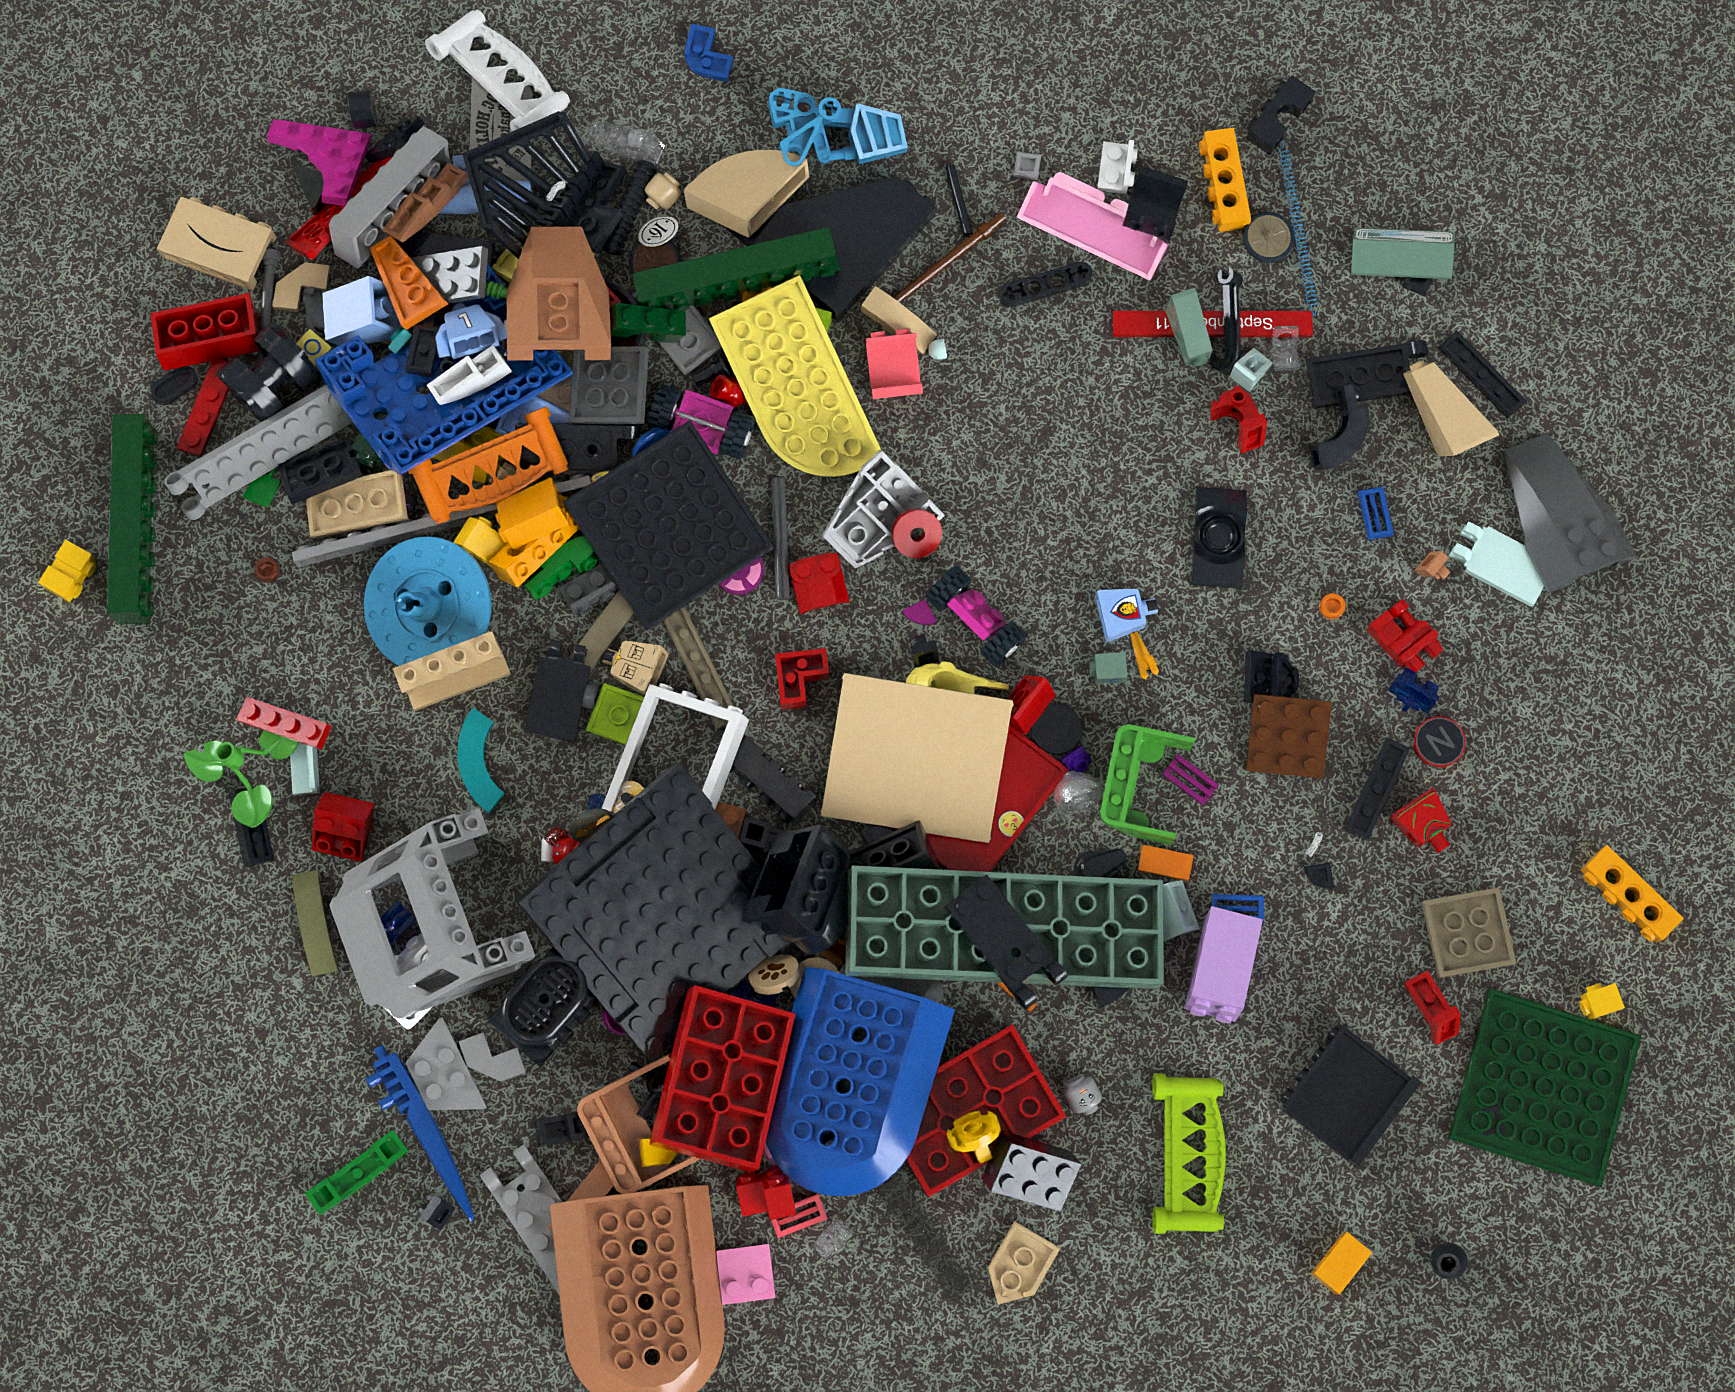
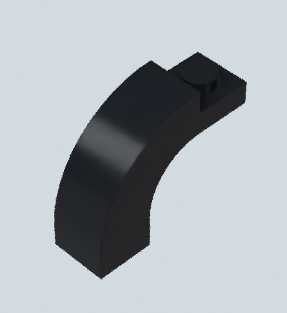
(1349, 434)

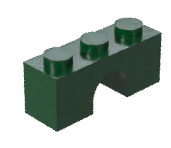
(659, 323)

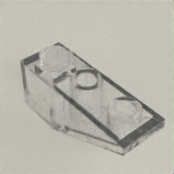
(625, 141)

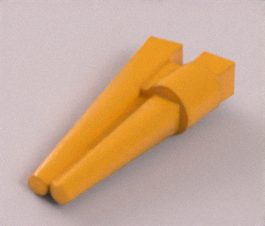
(1144, 659)

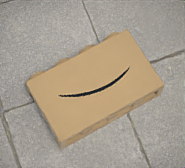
(215, 242)

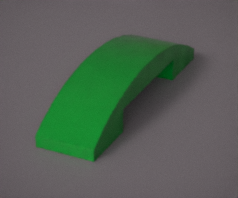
(357, 1173)

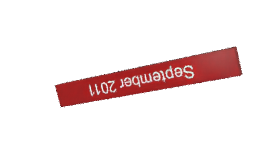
(1251, 323)

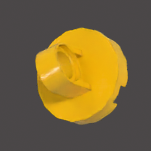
(974, 1134)

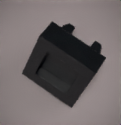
(924, 651)
(436, 1212)

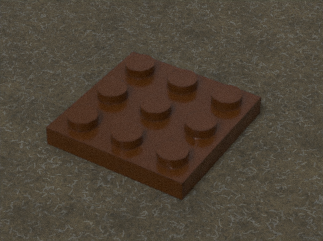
(1288, 735)

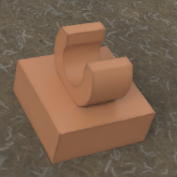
(1433, 566)

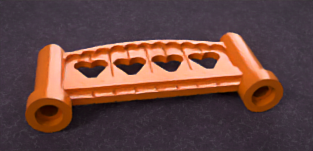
(537, 436)

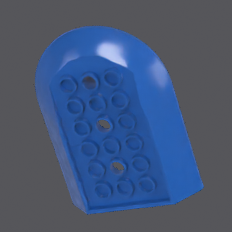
(887, 1075)

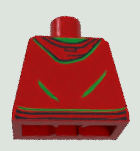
(1424, 820)

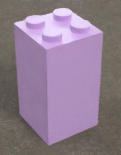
(1223, 965)

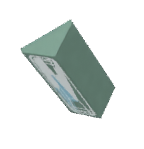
(1403, 253)

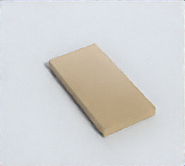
(357, 505)

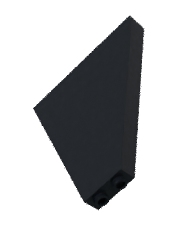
(868, 229)

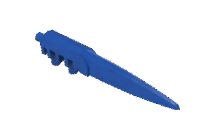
(408, 1099)

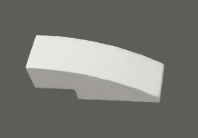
(469, 376)

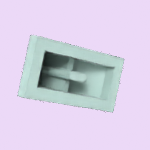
(1250, 369)

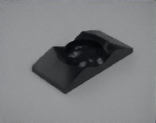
(1219, 537)

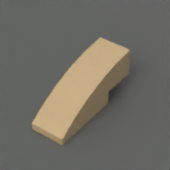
(895, 316)

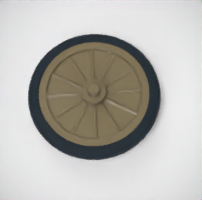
(1268, 237)

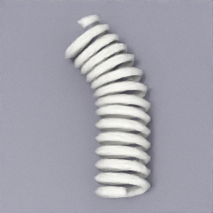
(561, 185)
(1315, 843)

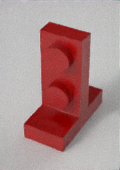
(1433, 1006)

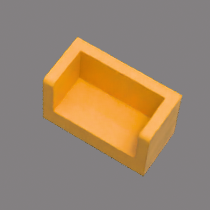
(1341, 1263)

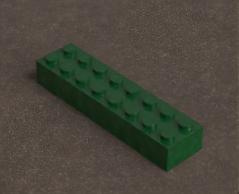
(738, 271)
(131, 519)

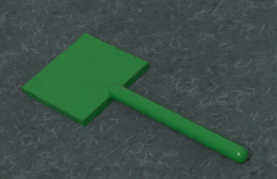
(262, 489)

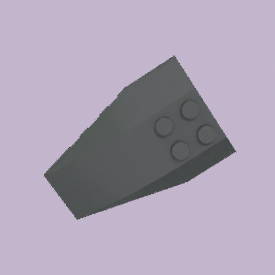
(1562, 515)

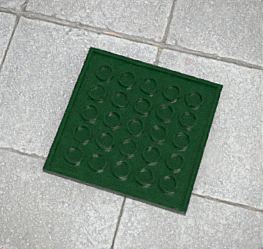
(1554, 1083)

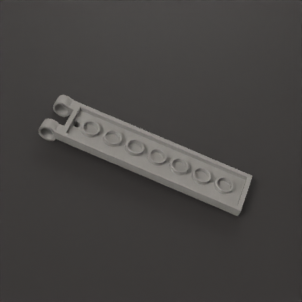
(258, 451)
(529, 1209)

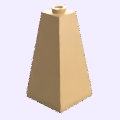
(1446, 412)

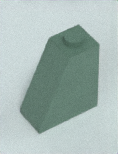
(1189, 327)

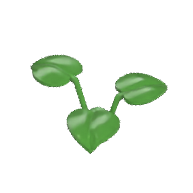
(248, 806)

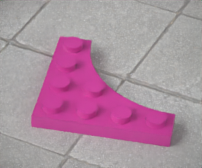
(331, 150)

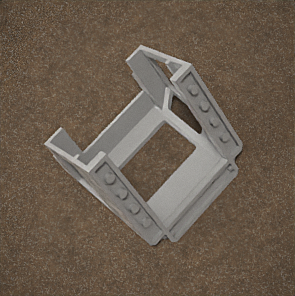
(422, 866)

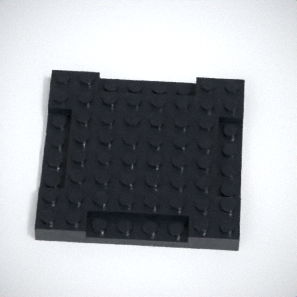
(654, 909)

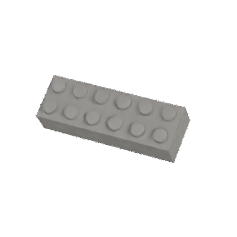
(365, 215)

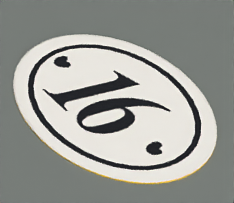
(661, 226)

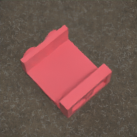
(893, 364)

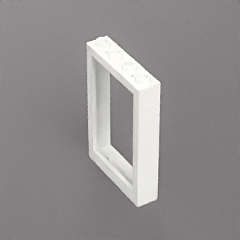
(725, 754)

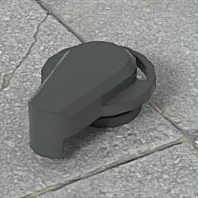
(315, 315)

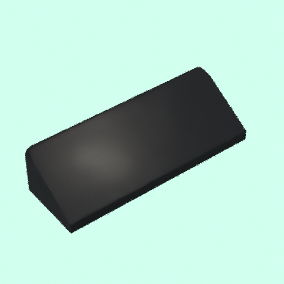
(254, 841)

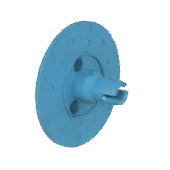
(404, 619)

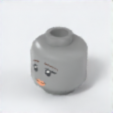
(1082, 1094)

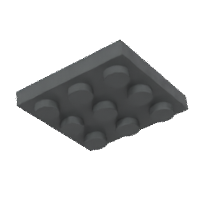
(610, 389)

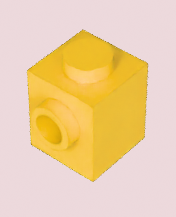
(1600, 1000)

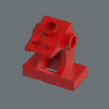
(1252, 424)

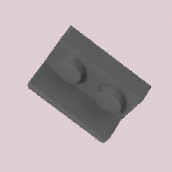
(588, 590)

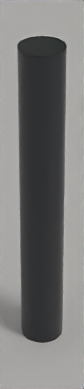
(959, 200)

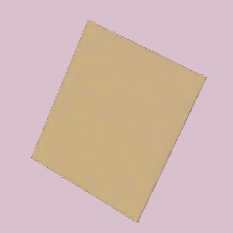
(916, 756)

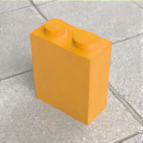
(531, 514)

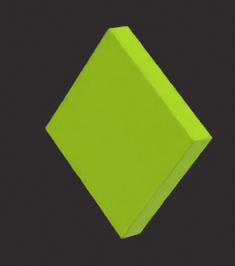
(614, 713)

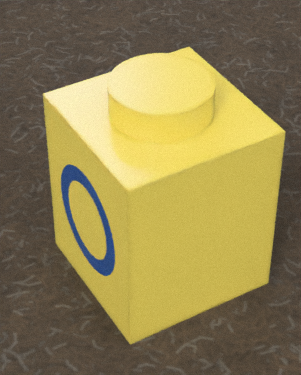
(313, 346)

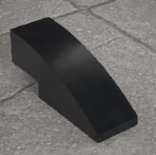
(560, 1129)

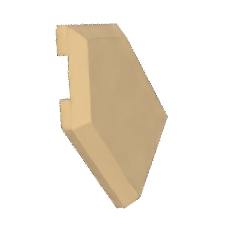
(1020, 1264)

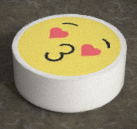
(1010, 822)

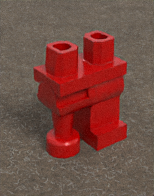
(1406, 644)

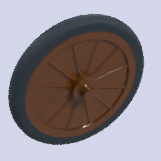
(646, 258)

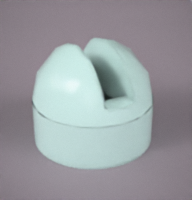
(937, 349)

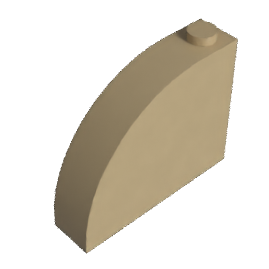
(745, 188)

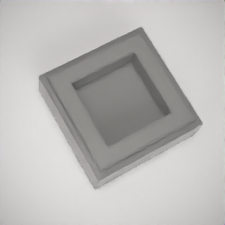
(1027, 165)

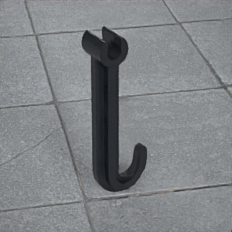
(1231, 284)

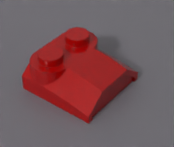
(818, 582)

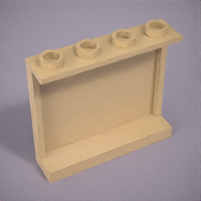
(452, 671)

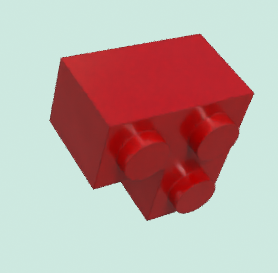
(794, 670)
(766, 1193)

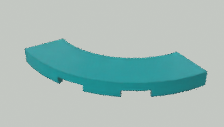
(472, 763)

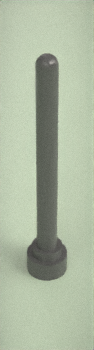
(270, 261)

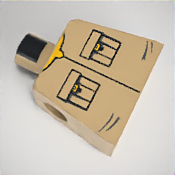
(636, 664)

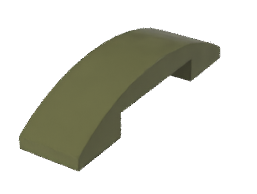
(314, 923)

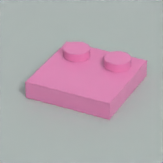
(745, 1274)

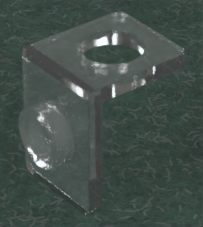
(1285, 352)

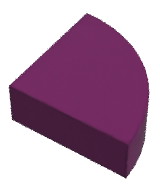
(920, 614)

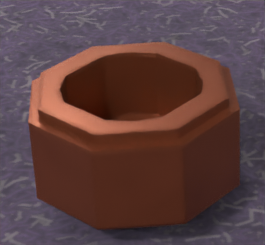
(267, 570)

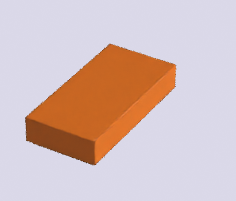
(1165, 863)

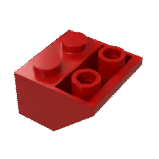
(342, 826)

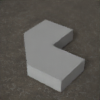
(499, 1067)

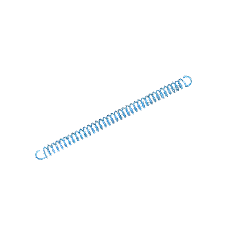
(1301, 229)

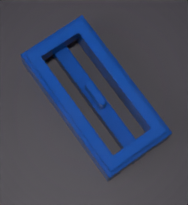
(1366, 517)
(1254, 898)

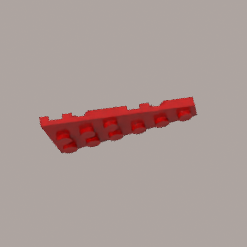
(316, 232)

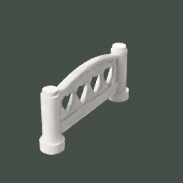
(457, 42)

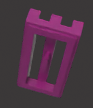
(1208, 792)

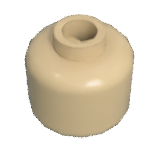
(662, 191)

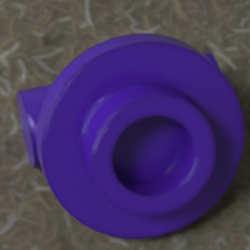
(1076, 760)

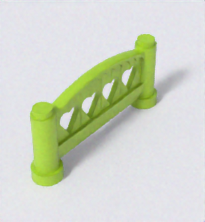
(1179, 1211)

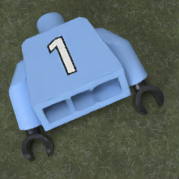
(468, 332)

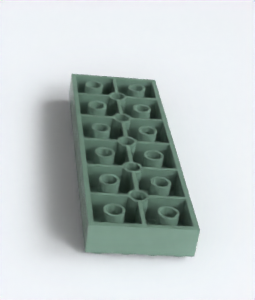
(1092, 926)

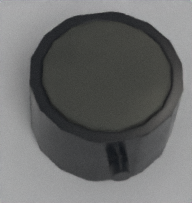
(362, 109)

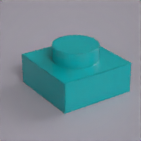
(400, 339)

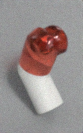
(549, 841)

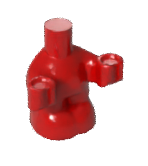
(728, 391)

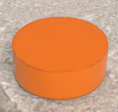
(1332, 606)

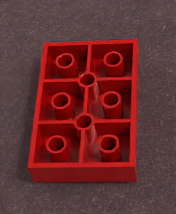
(991, 1078)
(722, 1079)

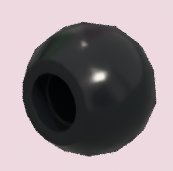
(1452, 1259)

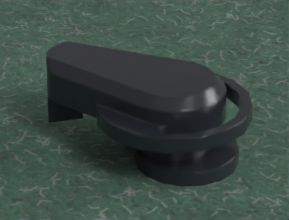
(1099, 864)

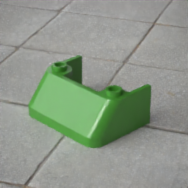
(1131, 747)

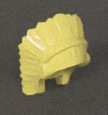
(948, 677)

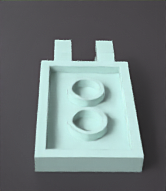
(1499, 563)

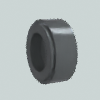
(590, 696)

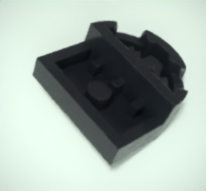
(1269, 675)

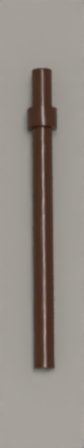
(983, 232)

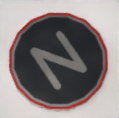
(1439, 742)

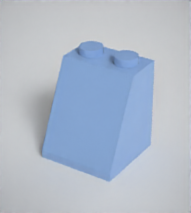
(359, 310)

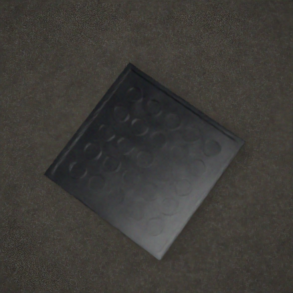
(668, 525)

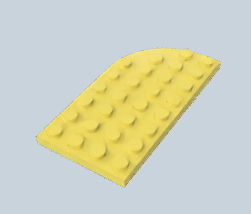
(796, 381)

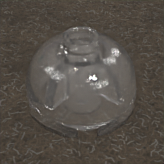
(1078, 794)

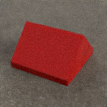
(1029, 701)

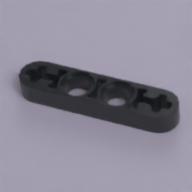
(1043, 281)

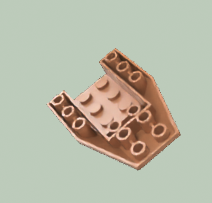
(557, 297)

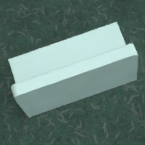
(304, 770)
(1177, 911)

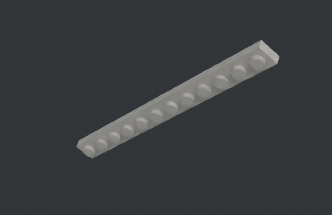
(409, 529)

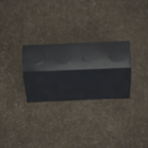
(899, 849)

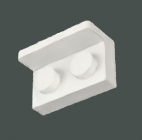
(1116, 167)

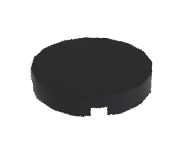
(1057, 729)

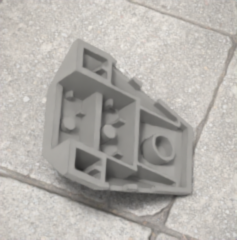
(870, 507)

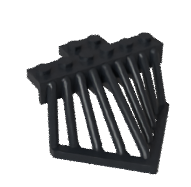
(579, 206)

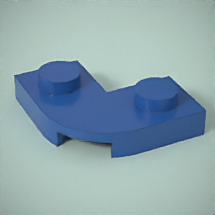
(702, 59)

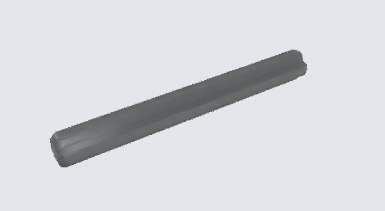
(780, 538)

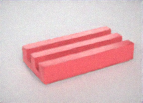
(819, 1207)

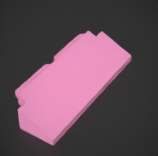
(1083, 219)

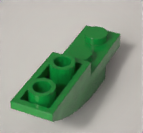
(572, 555)

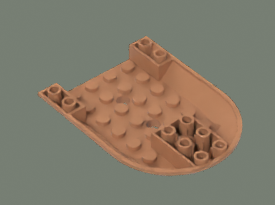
(605, 1278)

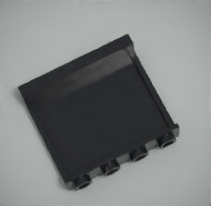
(1348, 1095)

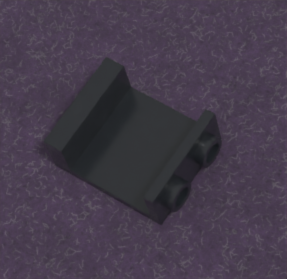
(1155, 203)

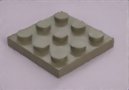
(1468, 932)

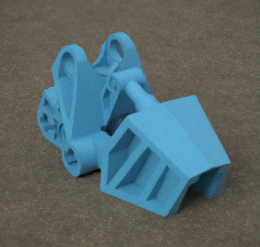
(871, 133)

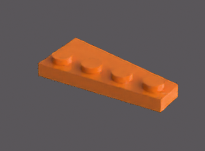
(407, 286)

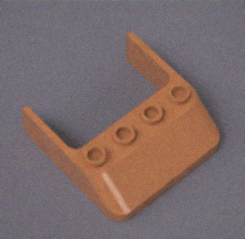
(616, 1132)

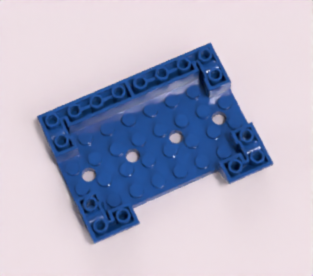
(416, 422)

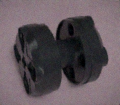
(281, 362)

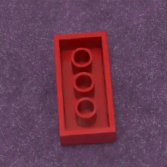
(205, 331)

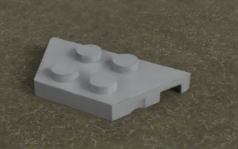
(442, 1073)

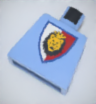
(1123, 611)

